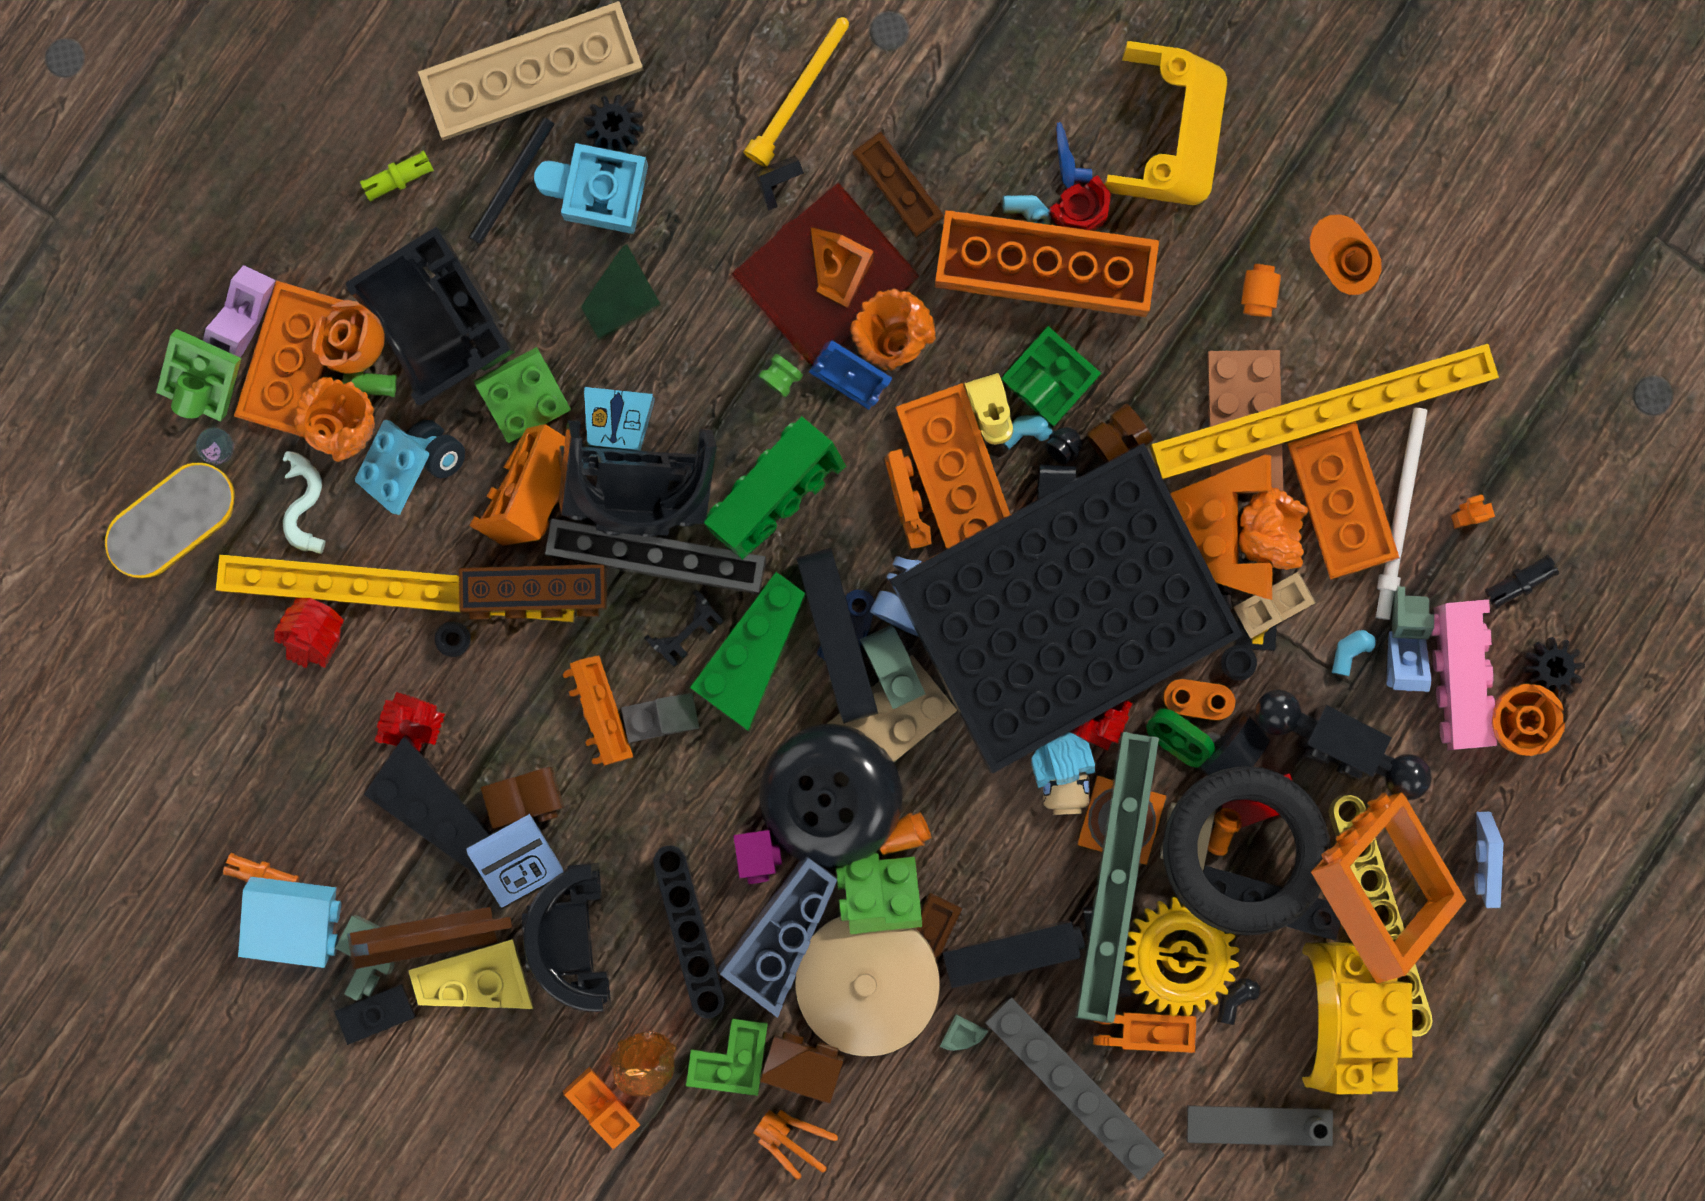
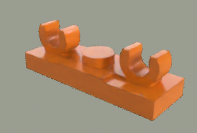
(599, 710)

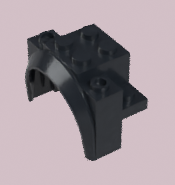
(632, 486)

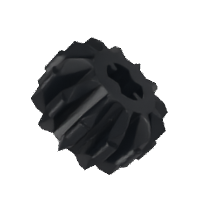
(601, 122)
(1564, 663)

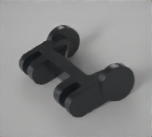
(668, 644)

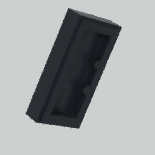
(375, 1014)

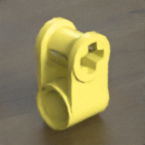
(990, 408)

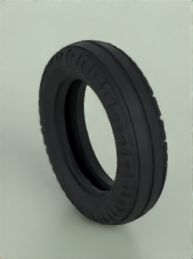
(1182, 860)

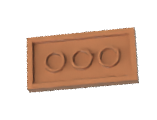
(1241, 386)

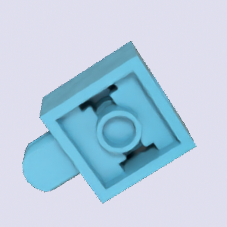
(595, 190)

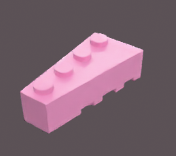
(1464, 674)

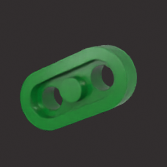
(1180, 737)

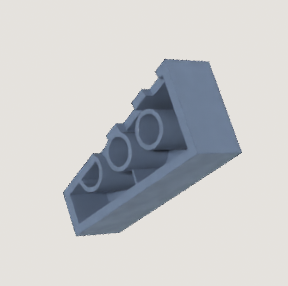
(776, 941)

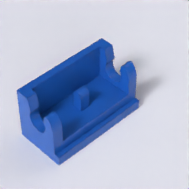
(849, 374)

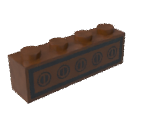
(532, 590)

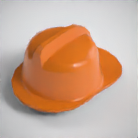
(1345, 254)

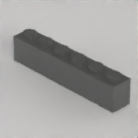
(656, 557)
(1074, 1088)

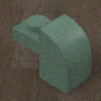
(892, 666)
(364, 979)

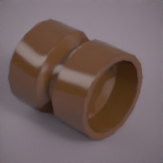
(1119, 435)

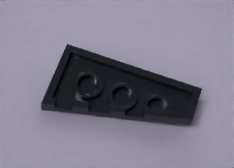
(424, 802)

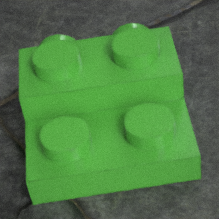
(880, 894)

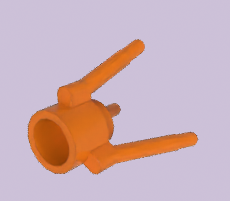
(774, 1130)

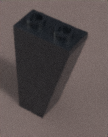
(1013, 953)

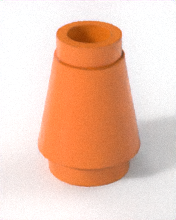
(909, 833)

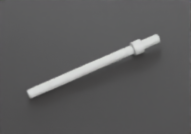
(1388, 580)

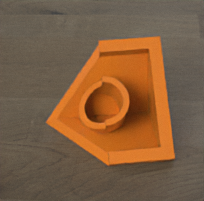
(839, 265)

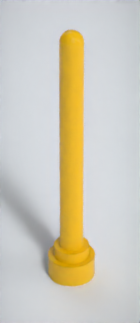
(762, 147)

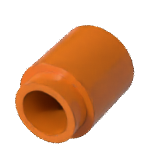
(1260, 290)

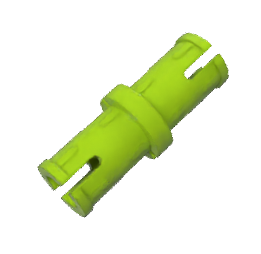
(396, 176)

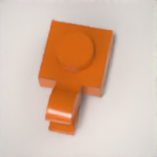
(1472, 512)

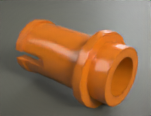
(1226, 824)

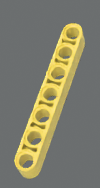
(1382, 895)

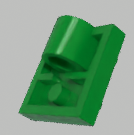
(1050, 376)

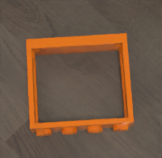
(1333, 874)

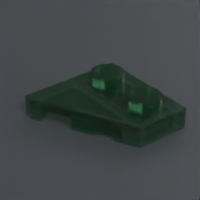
(619, 295)

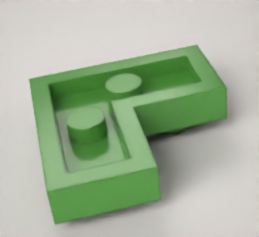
(738, 1069)

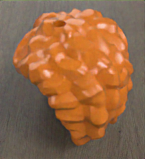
(892, 329)
(335, 418)
(1272, 529)

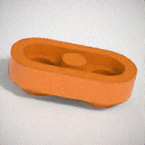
(1199, 699)

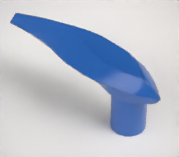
(1066, 162)

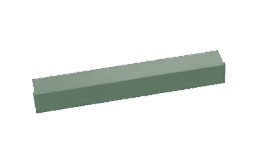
(1117, 877)

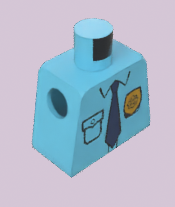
(617, 418)

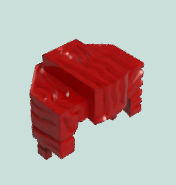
(1082, 206)
(309, 632)
(409, 717)
(1105, 727)

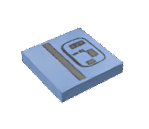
(515, 860)

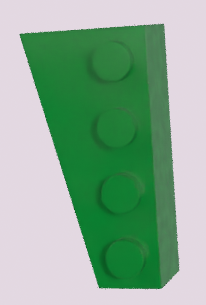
(774, 487)
(748, 657)

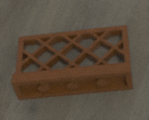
(424, 937)

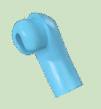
(1028, 206)

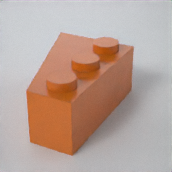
(528, 491)

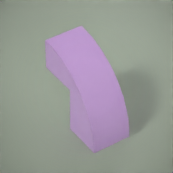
(242, 311)

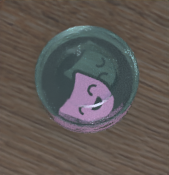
(214, 446)

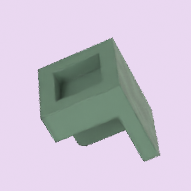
(1411, 616)

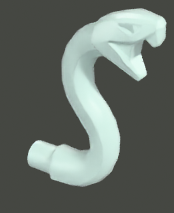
(301, 540)

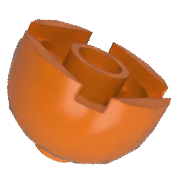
(348, 338)
(1528, 719)

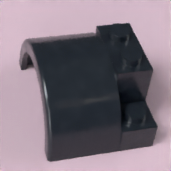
(435, 318)
(560, 940)

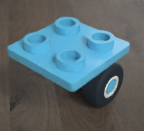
(399, 458)

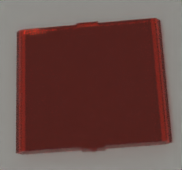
(785, 281)

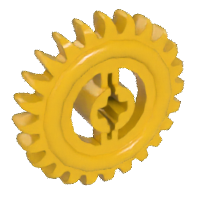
(1146, 953)

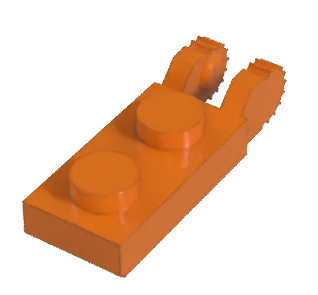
(1152, 1032)

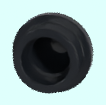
(1064, 445)

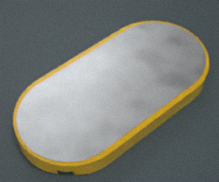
(170, 520)

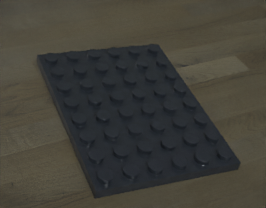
(1066, 608)

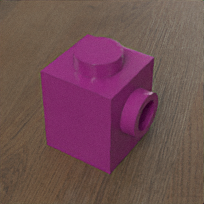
(756, 856)

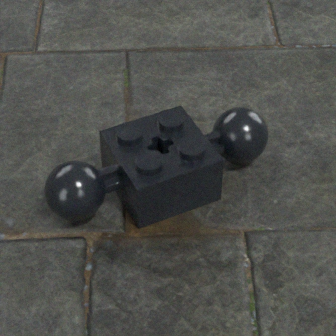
(1343, 741)

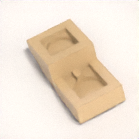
(1287, 599)

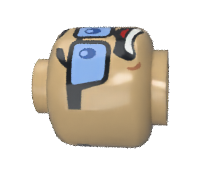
(1067, 797)

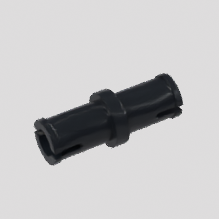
(1522, 581)

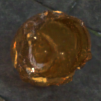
(643, 1063)

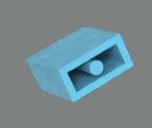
(288, 922)

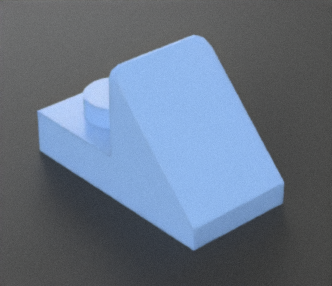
(1408, 664)

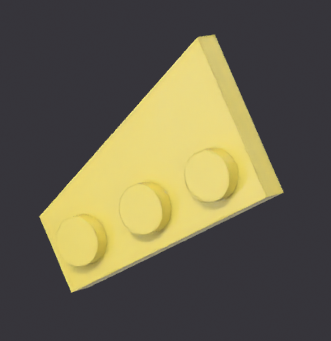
(474, 979)

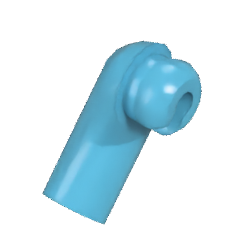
(1029, 426)
(1349, 647)

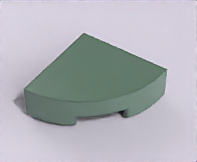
(962, 1034)

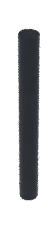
(511, 180)

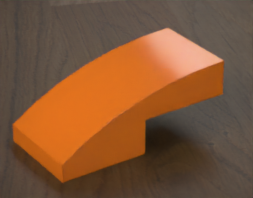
(601, 1108)

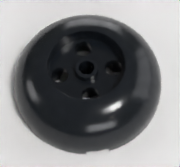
(871, 794)

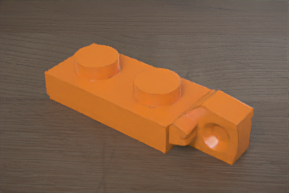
(907, 501)

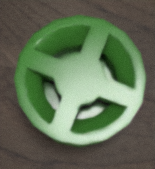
(780, 375)

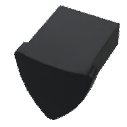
(774, 175)

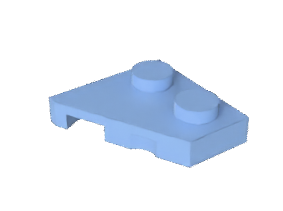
(1490, 860)

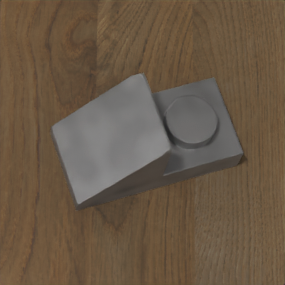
(660, 717)

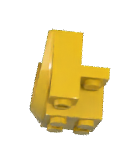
(1359, 1023)

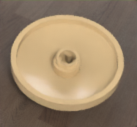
(867, 988)

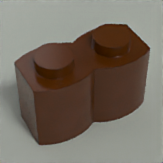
(523, 795)

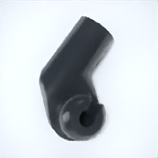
(1238, 993)

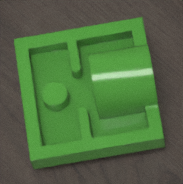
(197, 377)
(522, 394)

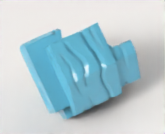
(1062, 760)

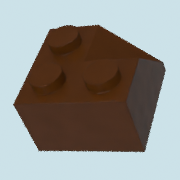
(802, 1067)

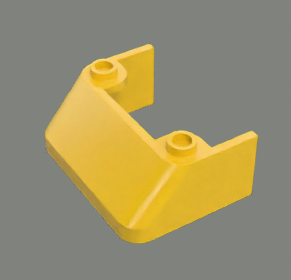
(1190, 173)

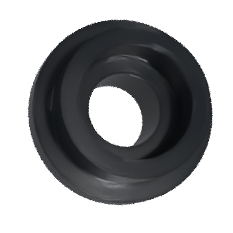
(442, 634)

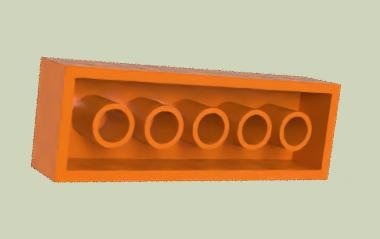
(1046, 263)

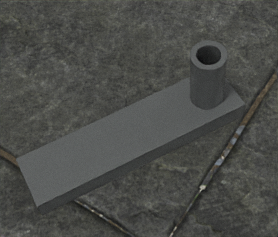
(1259, 1125)

